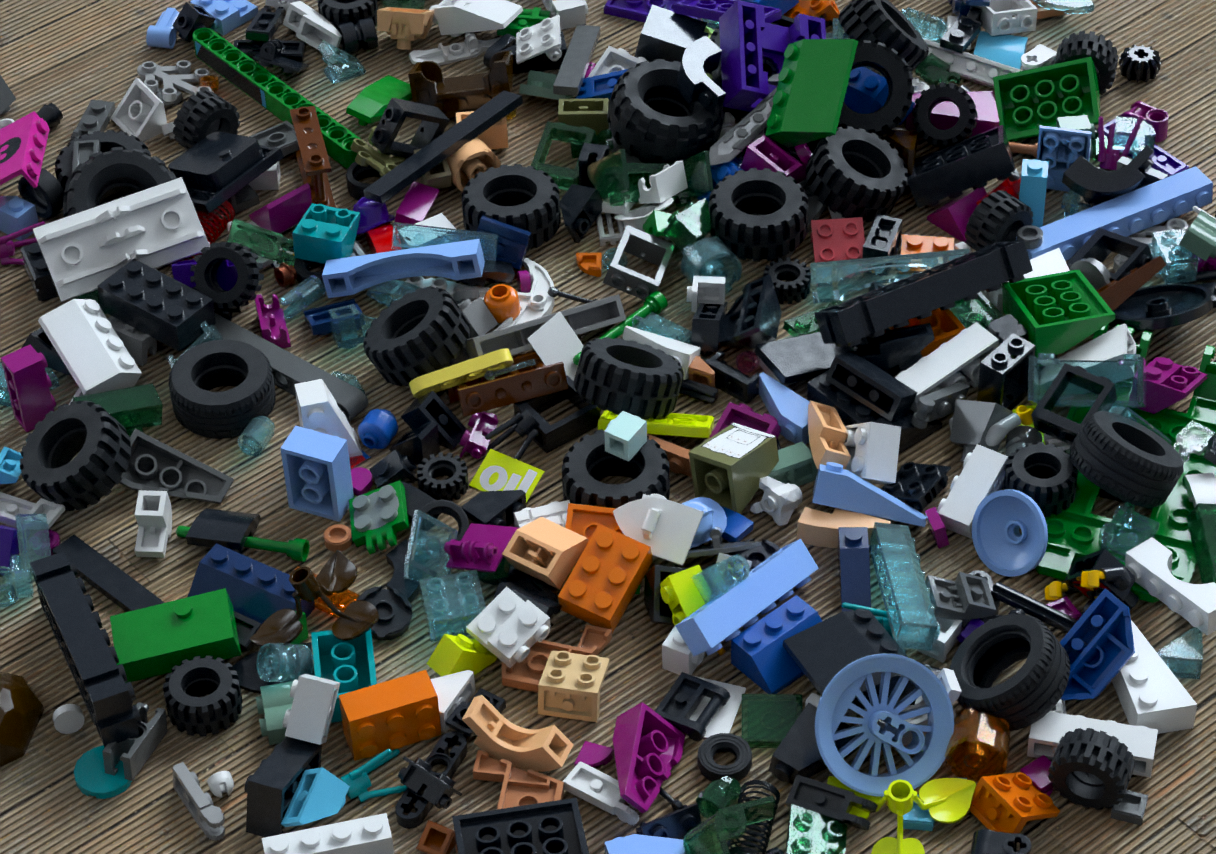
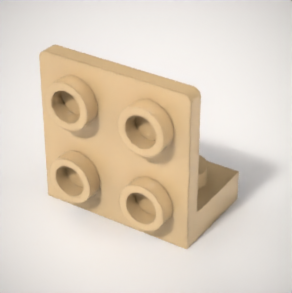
(572, 686)

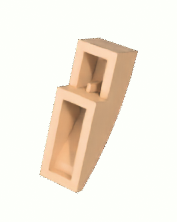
(826, 435)
(821, 528)

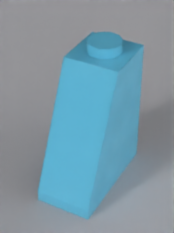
(1033, 187)

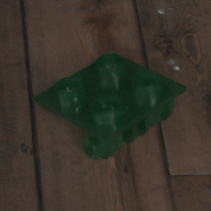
(814, 833)

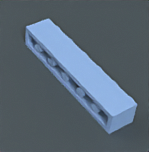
(754, 595)

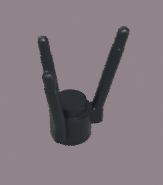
(523, 424)

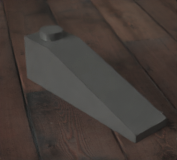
(163, 468)

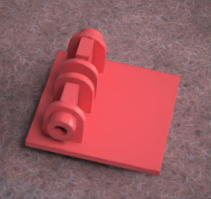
(837, 239)

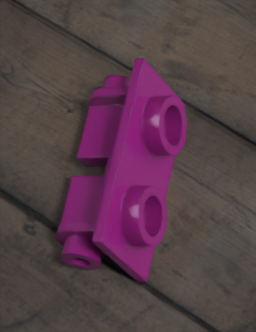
(473, 440)

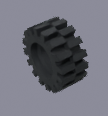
(789, 270)
(443, 466)

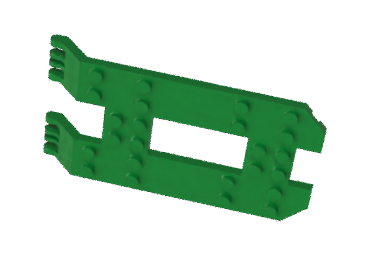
(1077, 529)

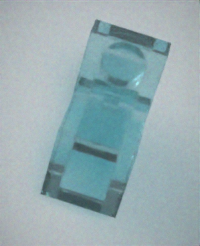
(1123, 129)

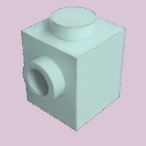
(625, 435)

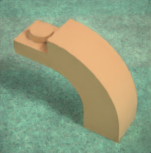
(526, 748)

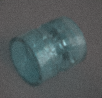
(284, 662)

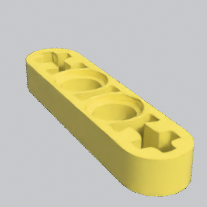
(460, 372)

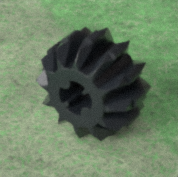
(1139, 63)

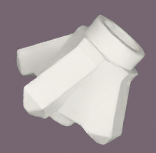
(777, 500)

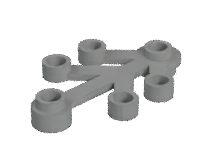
(151, 72)

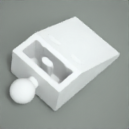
(467, 16)

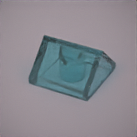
(425, 547)

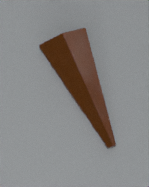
(1118, 291)

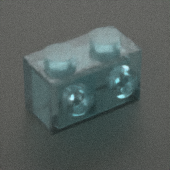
(1180, 263)

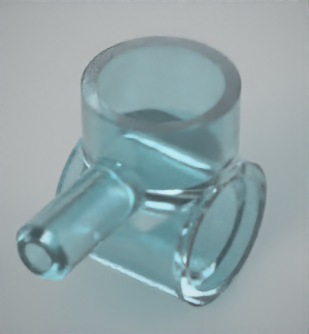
(15, 582)

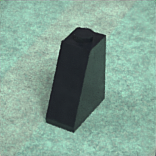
(799, 750)

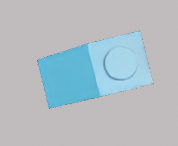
(316, 797)

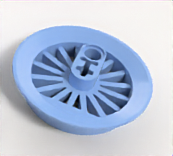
(929, 749)

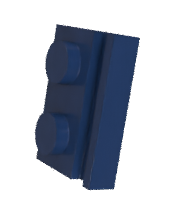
(511, 241)
(319, 320)

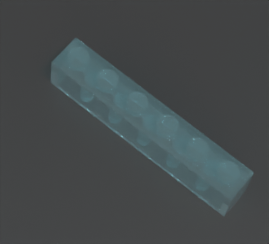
(903, 586)

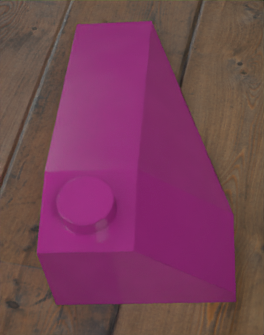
(644, 754)

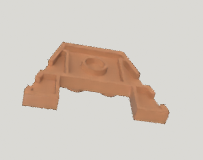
(528, 673)
(518, 786)

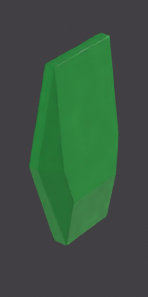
(374, 99)

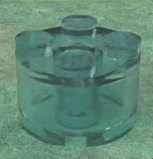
(711, 258)

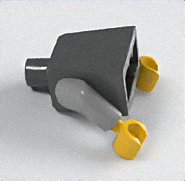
(984, 424)

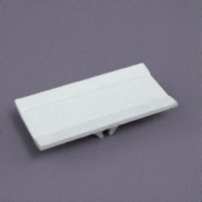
(145, 226)

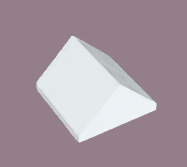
(140, 112)

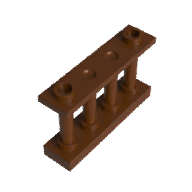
(312, 155)
(510, 387)

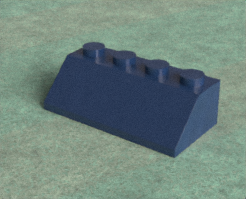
(251, 585)

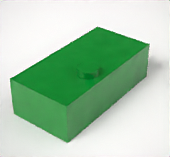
(166, 634)

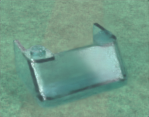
(1126, 374)

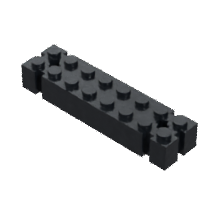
(923, 292)
(86, 649)

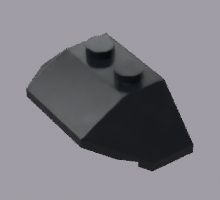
(753, 316)

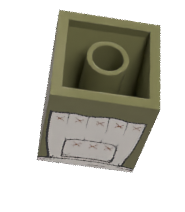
(731, 465)

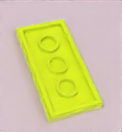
(673, 424)

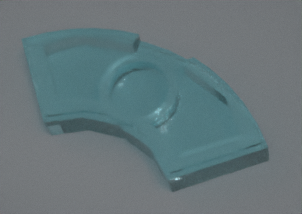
(1069, 6)

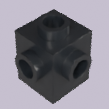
(190, 19)

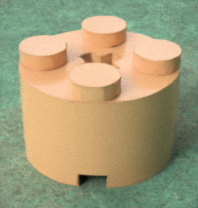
(469, 161)

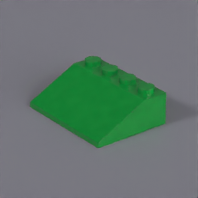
(810, 90)
(1045, 93)
(1056, 309)

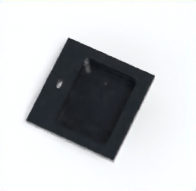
(222, 167)

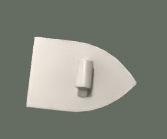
(661, 525)

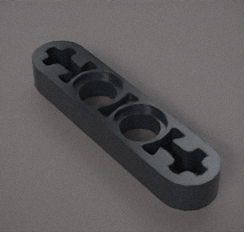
(438, 755)

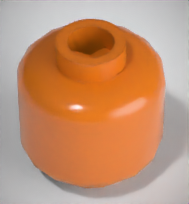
(502, 302)

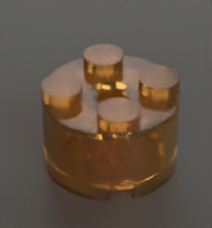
(978, 745)

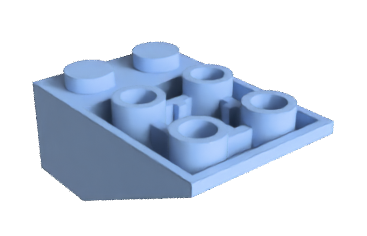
(1061, 149)

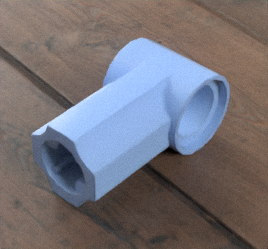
(163, 33)

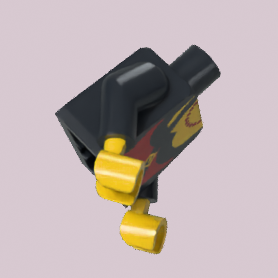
(1092, 575)

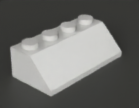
(90, 347)

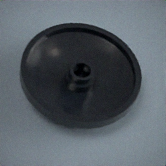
(1163, 306)

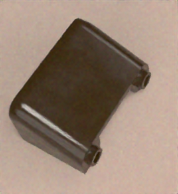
(461, 92)

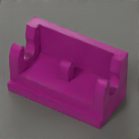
(416, 203)
(272, 322)

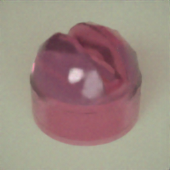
(747, 366)

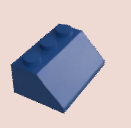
(760, 648)

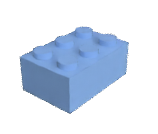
(317, 473)

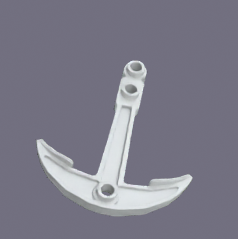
(532, 304)

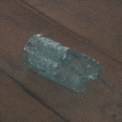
(302, 296)

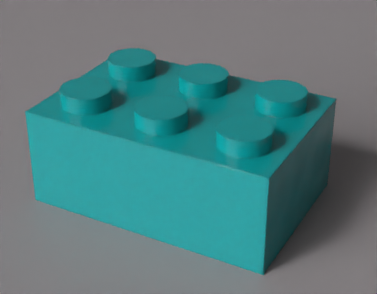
(344, 662)

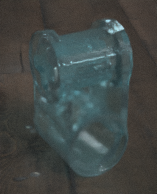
(720, 577)

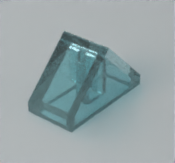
(1184, 654)

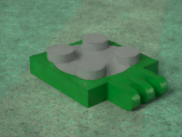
(378, 516)

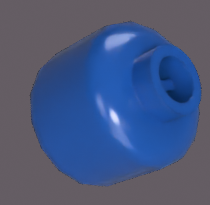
(378, 429)

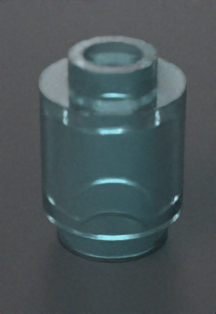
(256, 436)

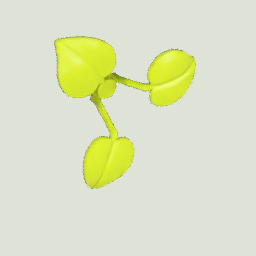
(944, 797)

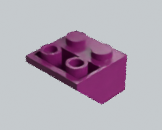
(768, 154)
(1169, 383)

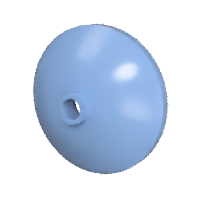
(998, 535)

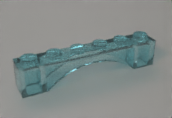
(844, 277)

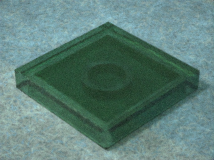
(768, 718)

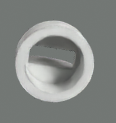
(221, 783)

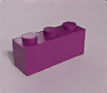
(28, 386)

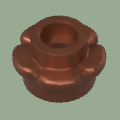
(285, 274)

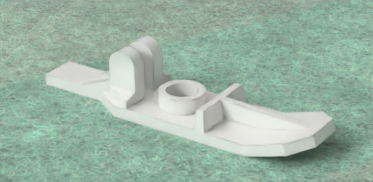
(455, 52)

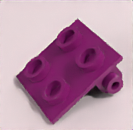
(479, 548)

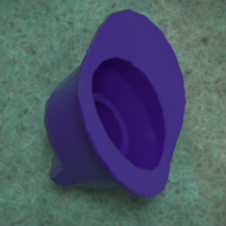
(371, 214)

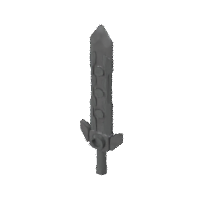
(745, 131)

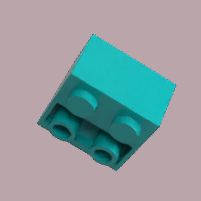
(325, 233)

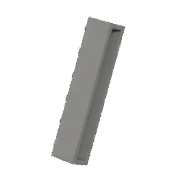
(580, 318)

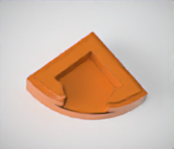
(590, 263)

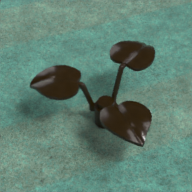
(334, 577)

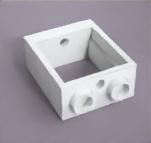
(998, 17)

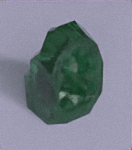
(718, 795)

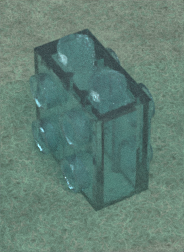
(451, 603)

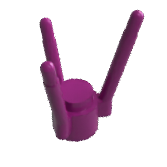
(1108, 156)
(7, 247)

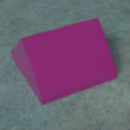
(284, 211)
(956, 213)

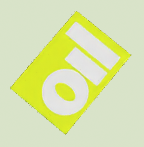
(504, 473)

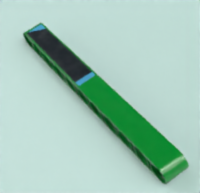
(269, 90)

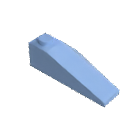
(849, 492)

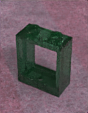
(560, 131)

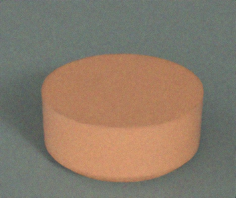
(338, 537)

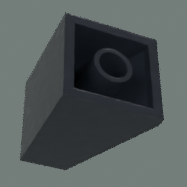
(668, 35)

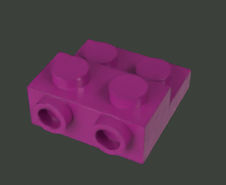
(745, 416)

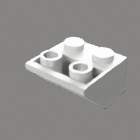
(873, 451)

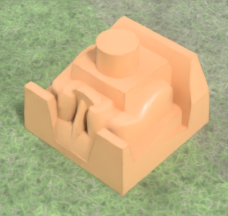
(405, 24)

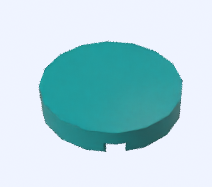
(93, 780)

